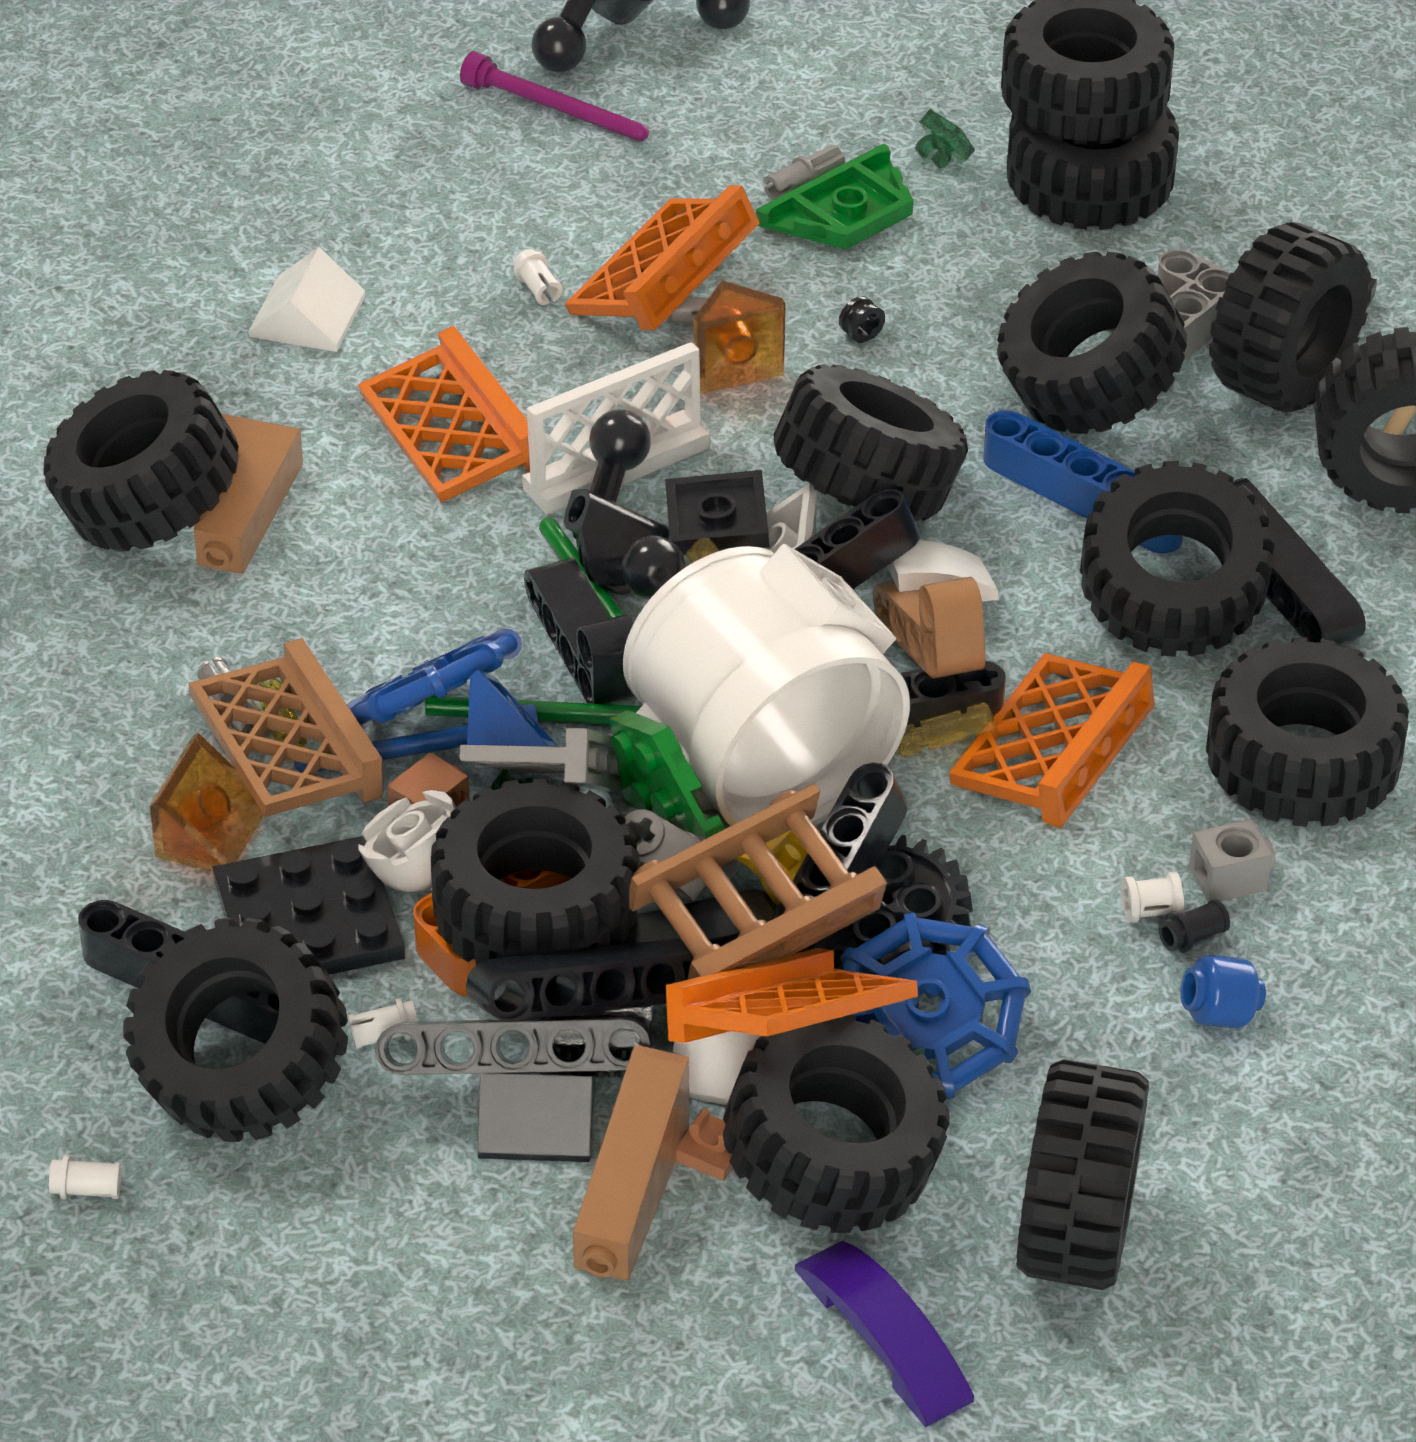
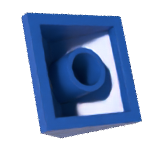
(499, 718)

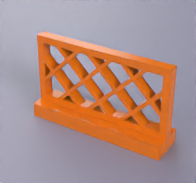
(667, 258)
(481, 401)
(1088, 745)
(776, 997)

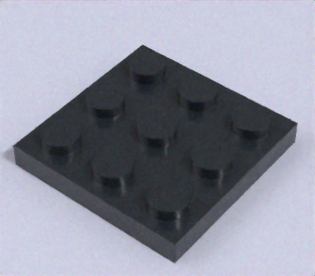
(319, 896)

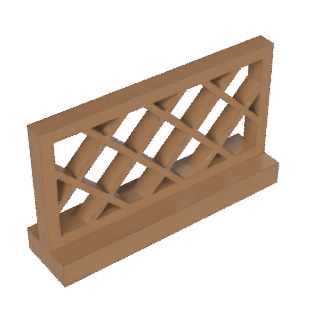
(323, 719)

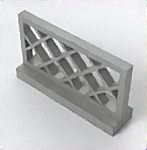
(585, 760)

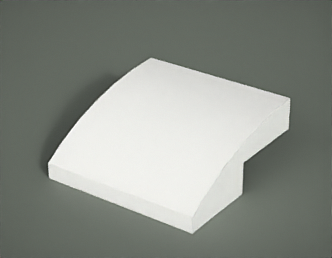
(937, 562)

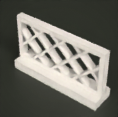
(672, 436)

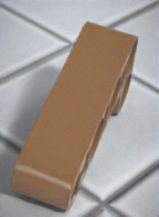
(936, 624)

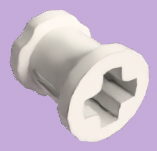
(1151, 896)

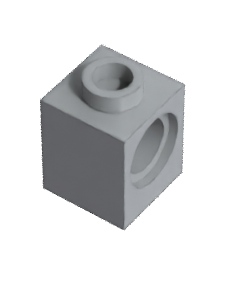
(1231, 860)

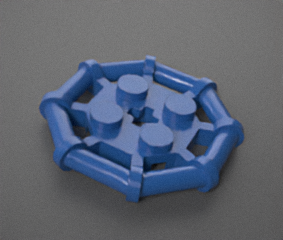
(435, 677)
(956, 982)

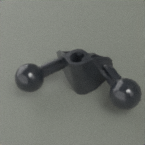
(561, 43)
(613, 542)

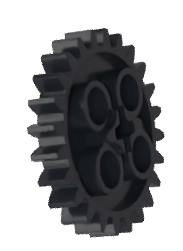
(914, 884)

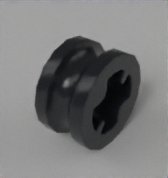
(861, 319)

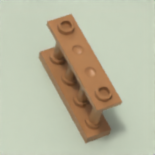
(804, 919)

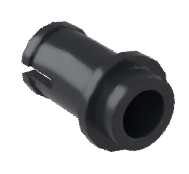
(1182, 930)

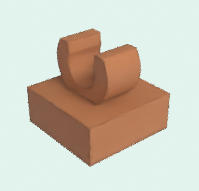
(704, 1147)

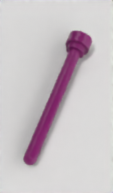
(480, 71)

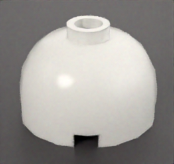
(402, 841)

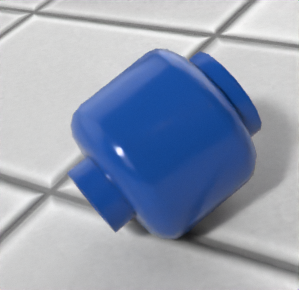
(1222, 991)

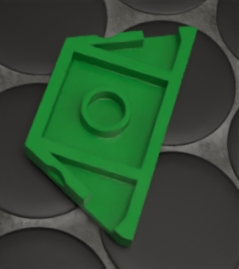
(843, 203)
(657, 773)

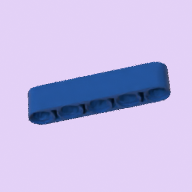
(1055, 467)

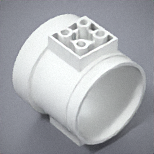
(766, 678)

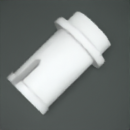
(532, 269)
(369, 1025)
(84, 1178)

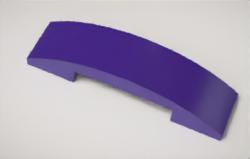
(892, 1327)

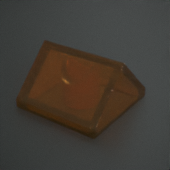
(739, 337)
(203, 810)

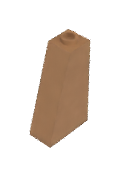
(264, 474)
(633, 1163)

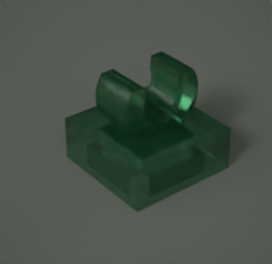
(945, 137)

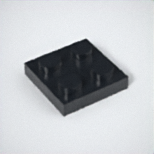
(718, 507)

